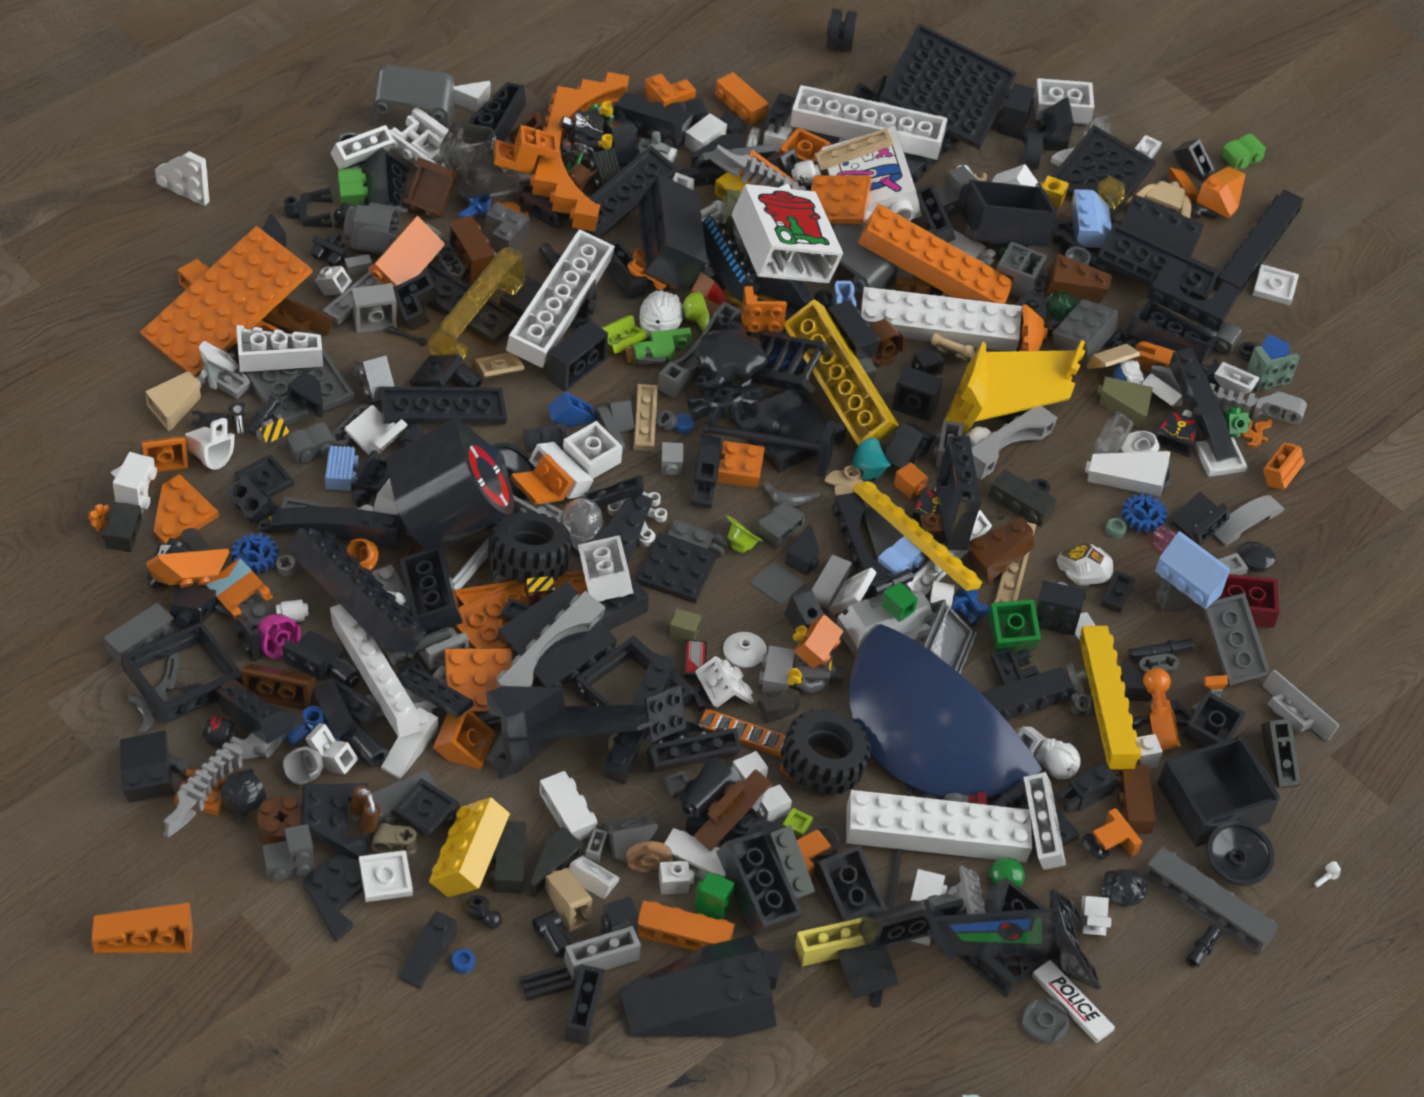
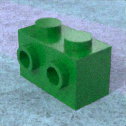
(714, 896)

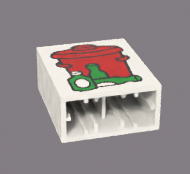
(787, 233)

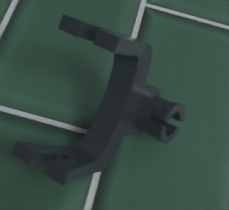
(298, 209)

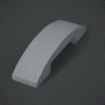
(1246, 517)

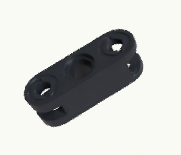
(539, 207)

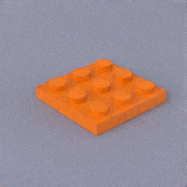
(843, 197)
(475, 672)

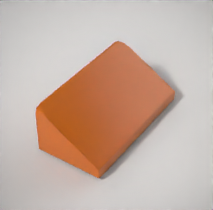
(1185, 183)

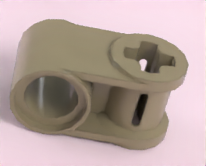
(394, 838)

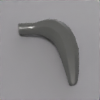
(793, 499)

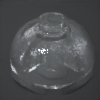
(583, 518)

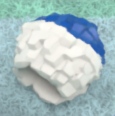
(1128, 371)

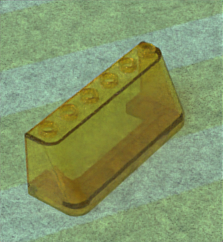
(503, 272)

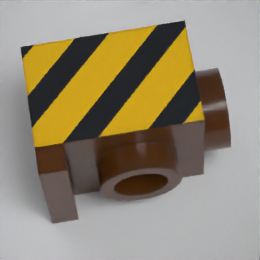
(539, 588)

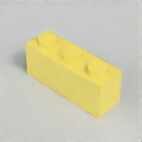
(823, 942)

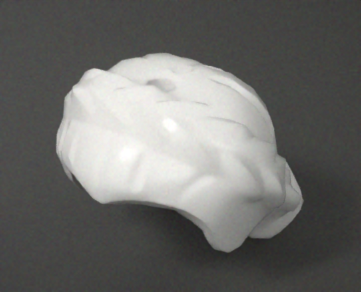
(1059, 758)

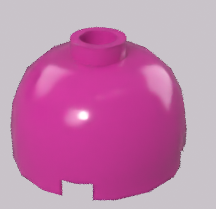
(275, 631)

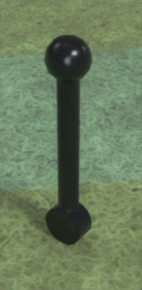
(422, 341)

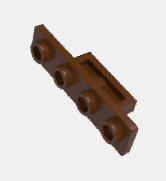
(299, 317)
(731, 808)

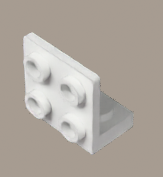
(372, 433)
(723, 681)

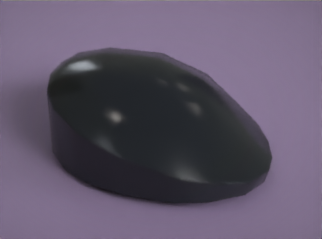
(1256, 556)

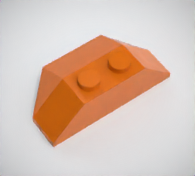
(187, 567)

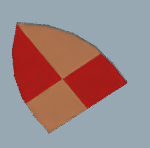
(711, 291)

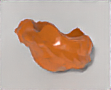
(365, 552)

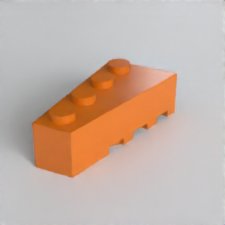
(144, 930)

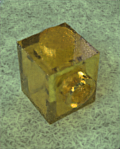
(1111, 191)

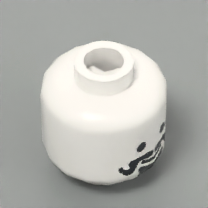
(804, 172)

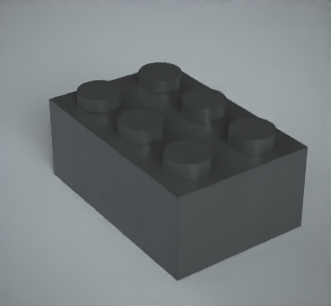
(1087, 323)

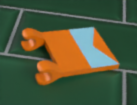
(236, 585)

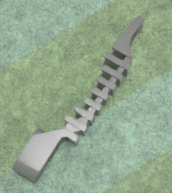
(751, 167)
(1276, 405)
(194, 792)

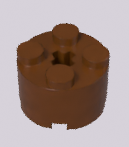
(890, 342)
(276, 816)

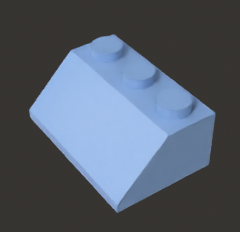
(1090, 218)
(1193, 570)

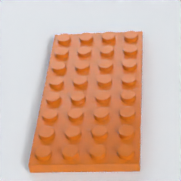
(230, 293)

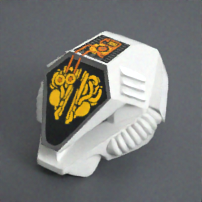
(1086, 564)

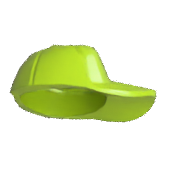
(696, 310)

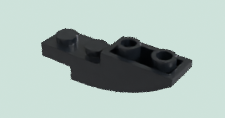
(706, 471)

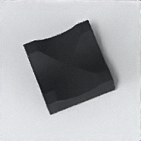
(867, 970)

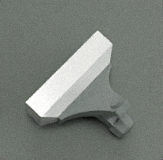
(667, 151)
(214, 362)

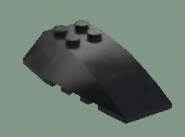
(704, 994)

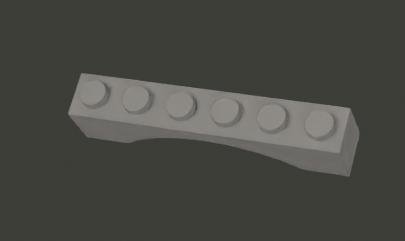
(1032, 425)
(579, 617)

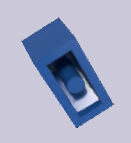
(571, 411)

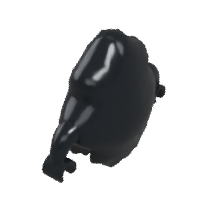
(728, 355)

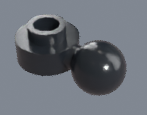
(478, 908)

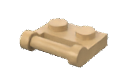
(946, 346)

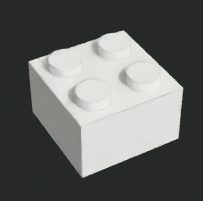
(593, 449)

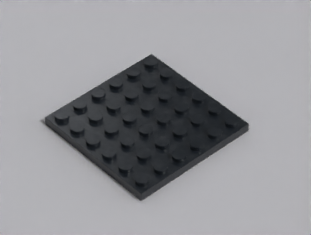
(950, 83)

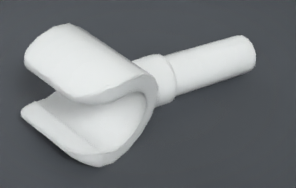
(1333, 872)

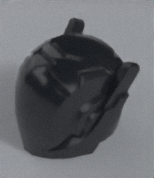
(242, 793)

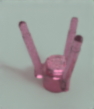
(1163, 537)

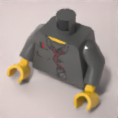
(812, 679)

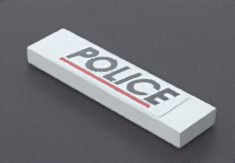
(1074, 1001)

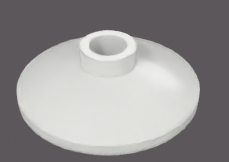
(744, 656)

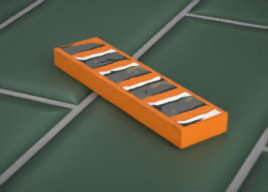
(749, 734)

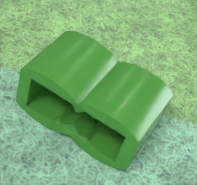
(1243, 152)
(351, 186)

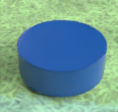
(684, 424)
(462, 961)

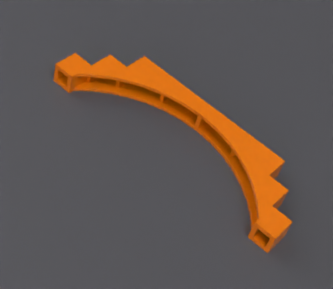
(550, 174)

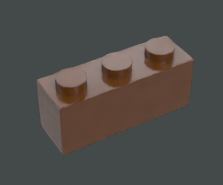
(1136, 798)

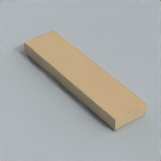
(853, 149)
(645, 417)

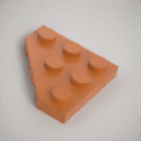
(181, 508)

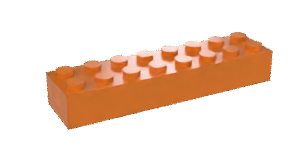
(932, 258)

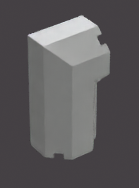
(865, 617)

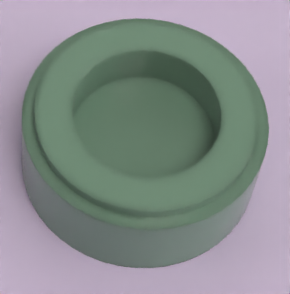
(1115, 528)

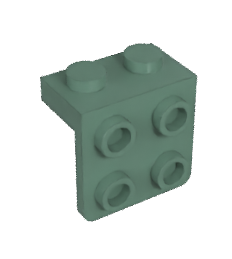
(1271, 372)

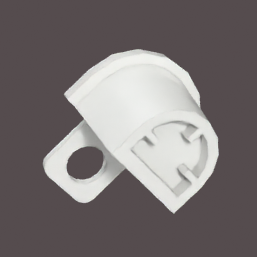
(211, 445)

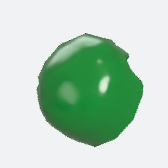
(1008, 868)

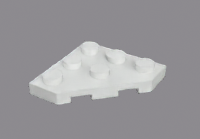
(186, 177)

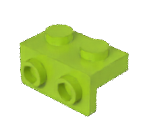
(623, 333)

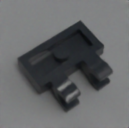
(1008, 665)

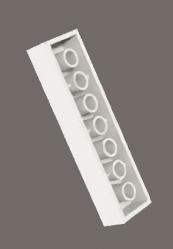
(854, 117)
(560, 298)
(954, 319)
(938, 826)

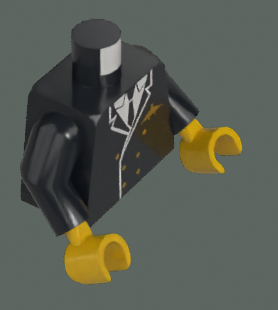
(588, 127)

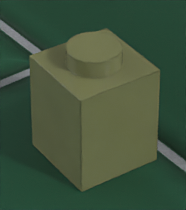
(684, 625)

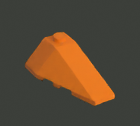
(1222, 191)
(1031, 330)

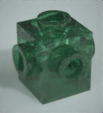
(1061, 304)

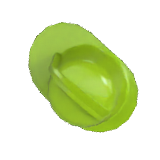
(740, 537)

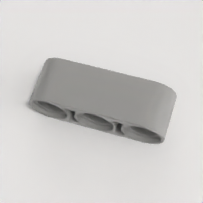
(831, 580)

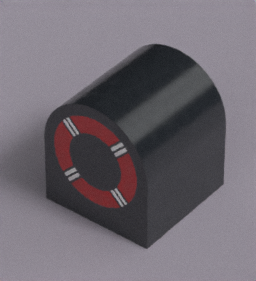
(449, 485)

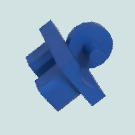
(968, 605)

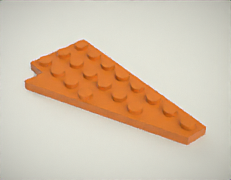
(483, 607)

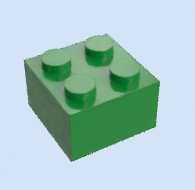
(1014, 625)

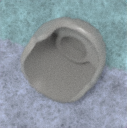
(303, 765)

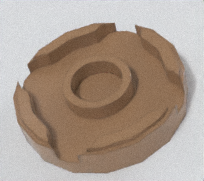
(647, 856)

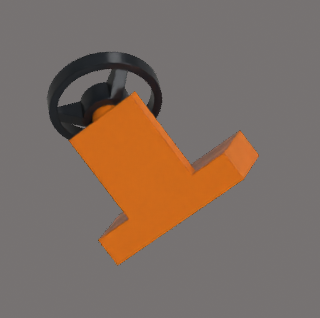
(1112, 833)
(815, 844)

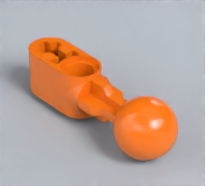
(1162, 716)

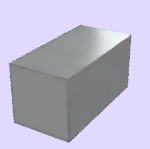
(357, 264)
(596, 845)

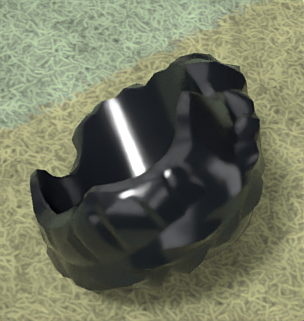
(1124, 887)

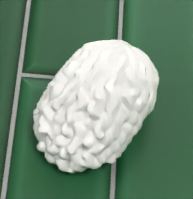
(660, 307)

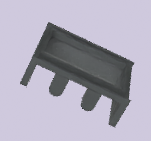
(947, 635)

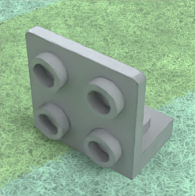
(434, 654)

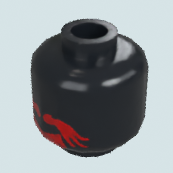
(219, 731)

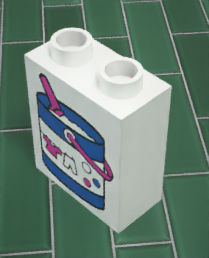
(890, 178)

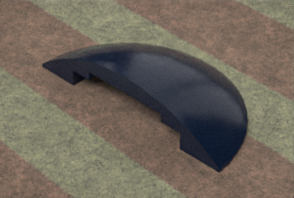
(931, 721)

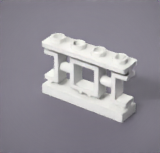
(432, 132)

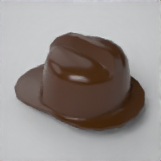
(581, 175)

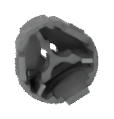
(372, 226)

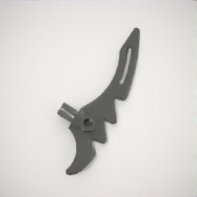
(143, 706)

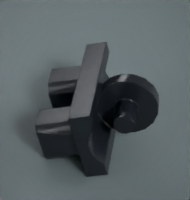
(330, 246)

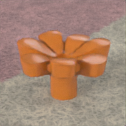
(99, 517)

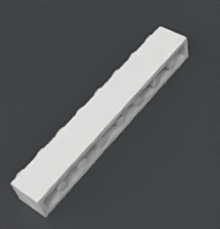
(376, 673)

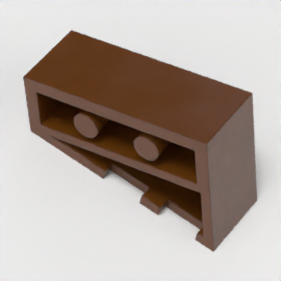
(1078, 279)
(1000, 548)

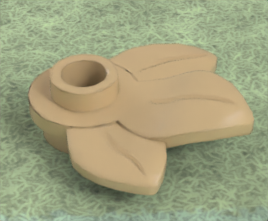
(844, 480)

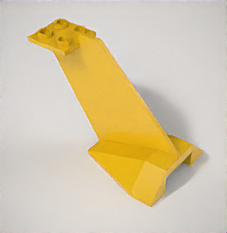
(1012, 383)

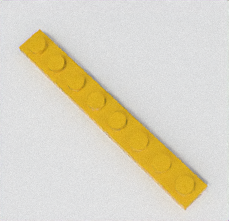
(922, 539)

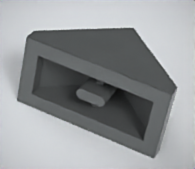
(622, 415)

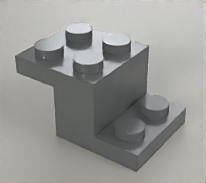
(1026, 268)

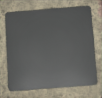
(777, 582)

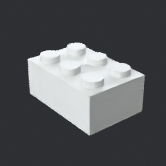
(1052, 91)
(605, 568)

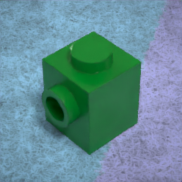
(899, 601)

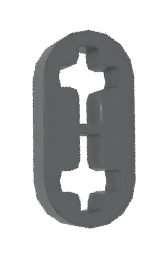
(1159, 661)

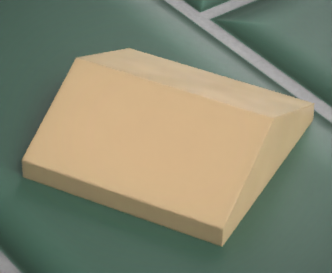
(1112, 356)
(498, 365)

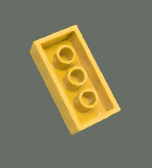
(469, 847)

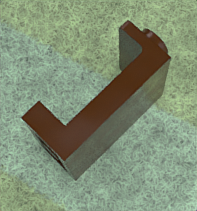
(431, 188)

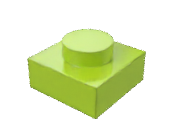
(799, 821)

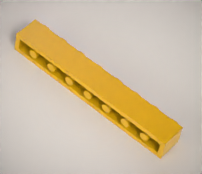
(1109, 698)

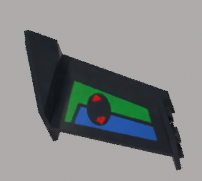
(1019, 933)

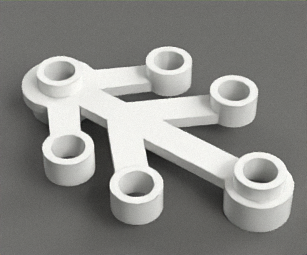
(644, 541)

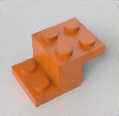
(525, 149)

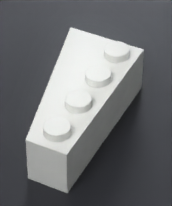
(277, 350)

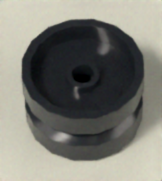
(841, 29)

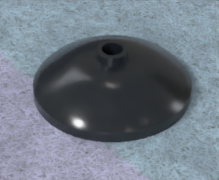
(516, 462)
(1248, 846)

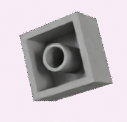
(374, 308)

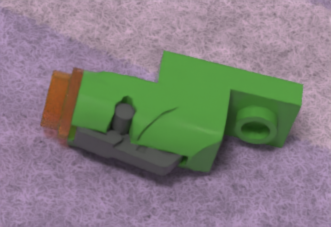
(659, 348)

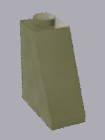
(1126, 398)

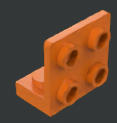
(762, 315)
(545, 483)

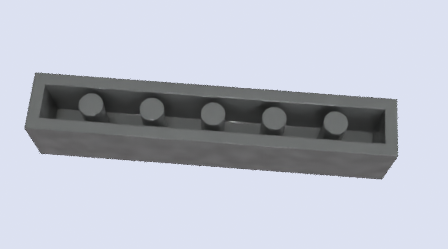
(1210, 900)

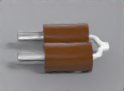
(369, 811)

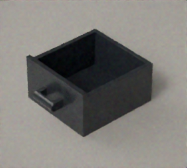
(1009, 213)
(1217, 788)

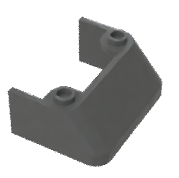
(414, 89)

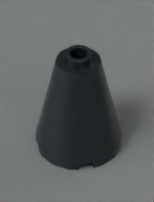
(708, 787)

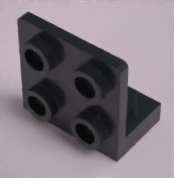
(1201, 518)

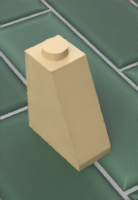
(174, 398)
(569, 899)

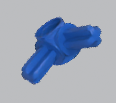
(477, 207)
(306, 728)

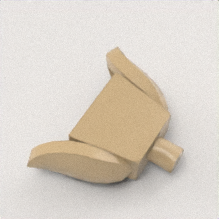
(1168, 196)

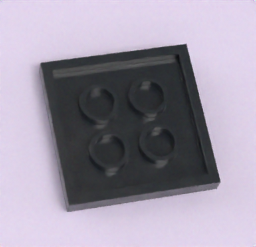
(677, 567)

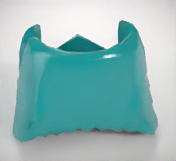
(870, 459)

